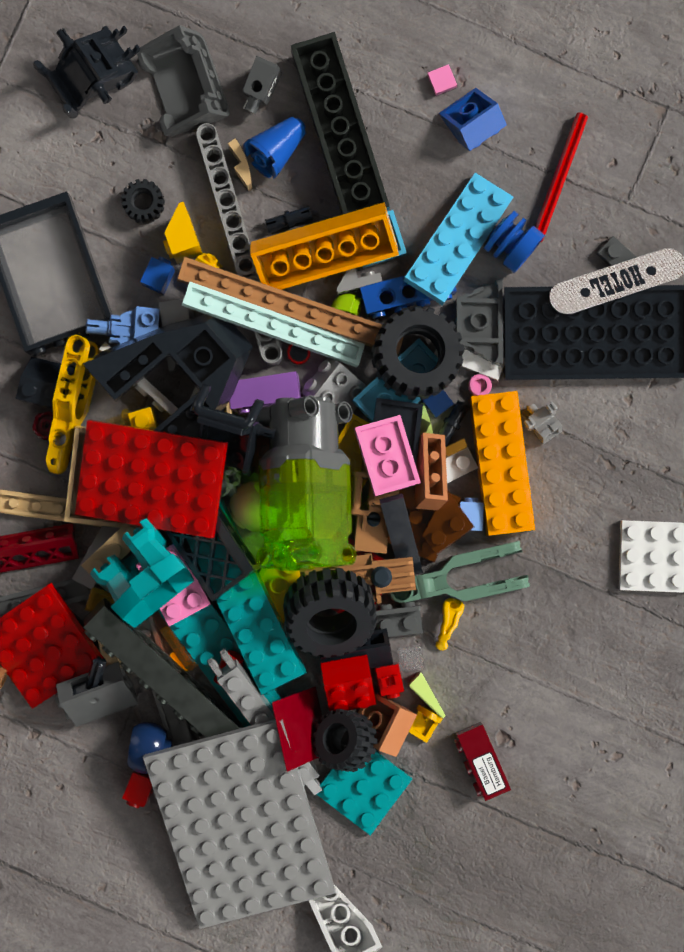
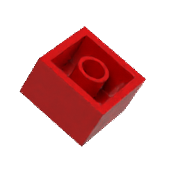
(348, 683)

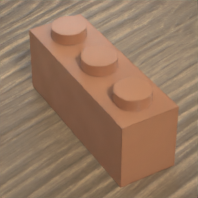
(432, 472)

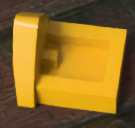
(424, 723)

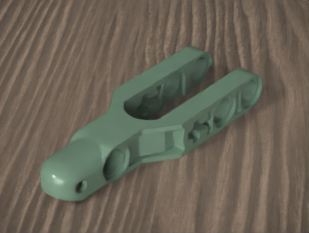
(435, 582)

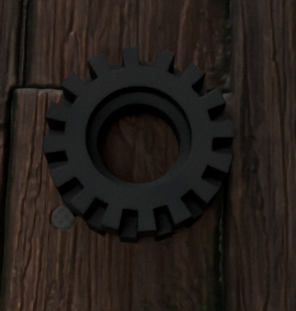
(136, 189)

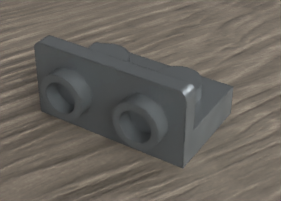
(399, 620)

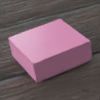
(442, 80)

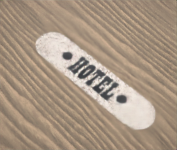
(617, 281)

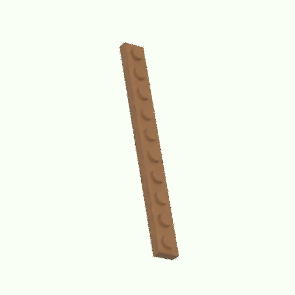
(281, 302)

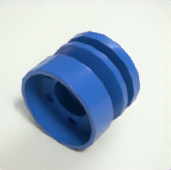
(514, 241)

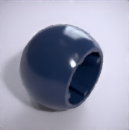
(146, 738)

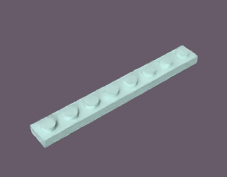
(272, 324)

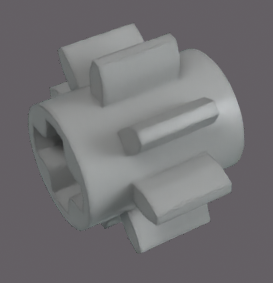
(230, 482)

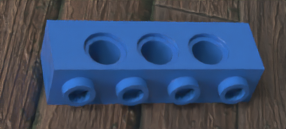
(376, 309)

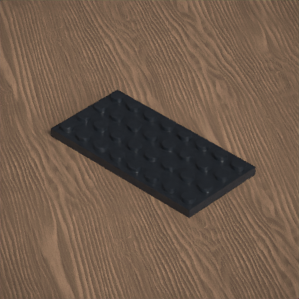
(613, 340)

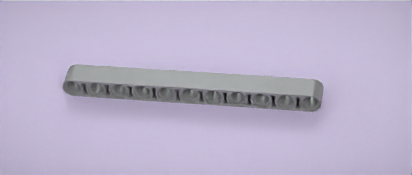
(232, 212)

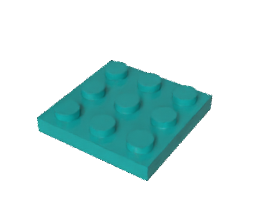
(366, 793)

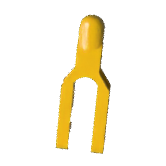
(68, 410)

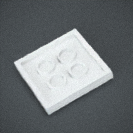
(651, 556)

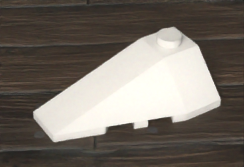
(344, 924)

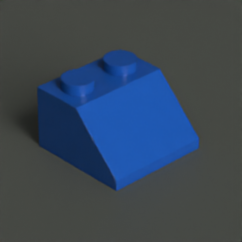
(473, 119)

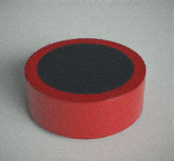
(298, 355)

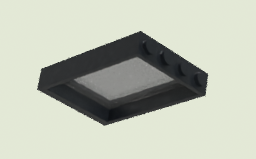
(49, 274)

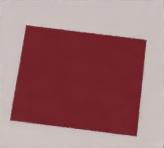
(300, 715)

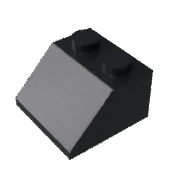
(39, 382)

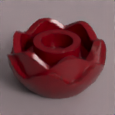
(40, 422)

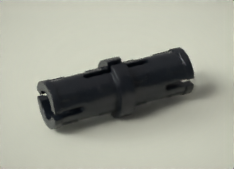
(288, 219)
(453, 422)

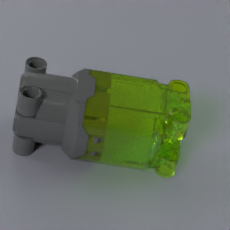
(305, 486)

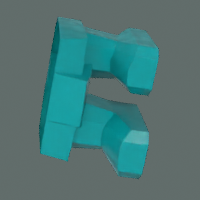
(158, 583)

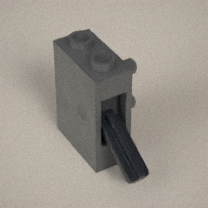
(96, 693)

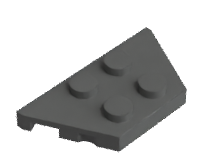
(481, 321)

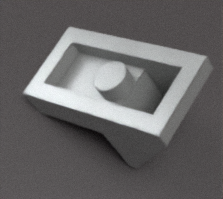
(351, 283)

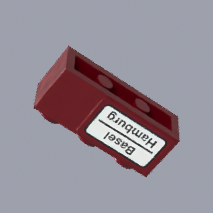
(482, 761)

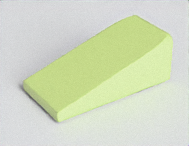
(422, 689)

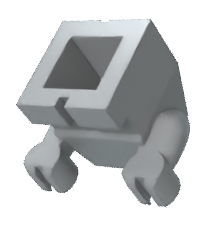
(543, 422)

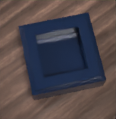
(438, 403)

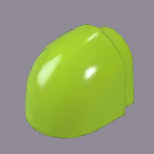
(348, 303)

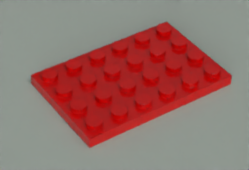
(151, 476)

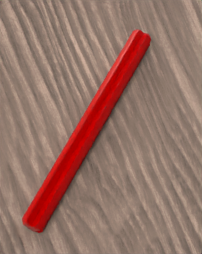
(561, 172)

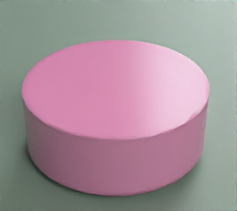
(479, 385)

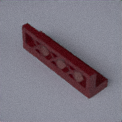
(30, 542)

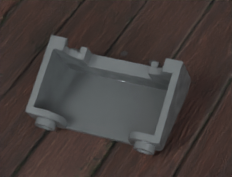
(184, 80)

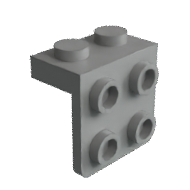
(334, 382)

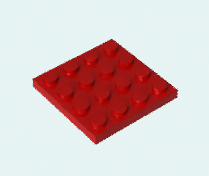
(43, 645)

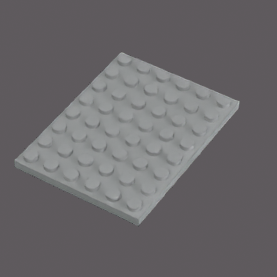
(239, 824)

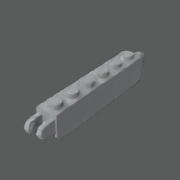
(255, 706)

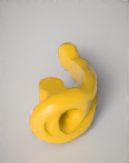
(451, 612)

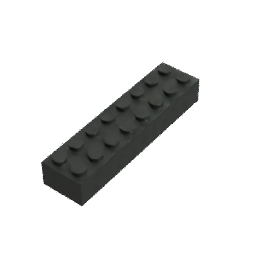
(338, 123)
(159, 672)

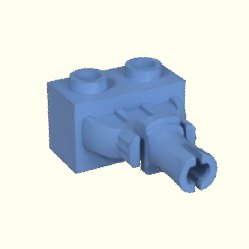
(130, 324)

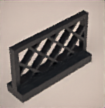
(235, 548)

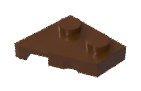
(447, 525)

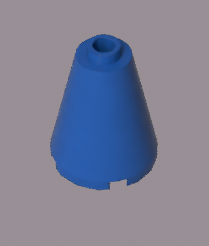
(275, 146)

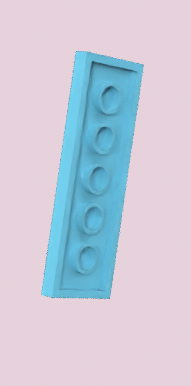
(458, 239)

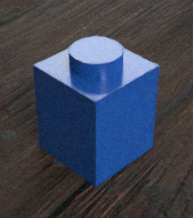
(158, 275)

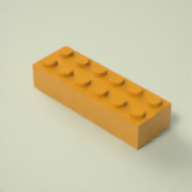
(325, 248)
(501, 463)

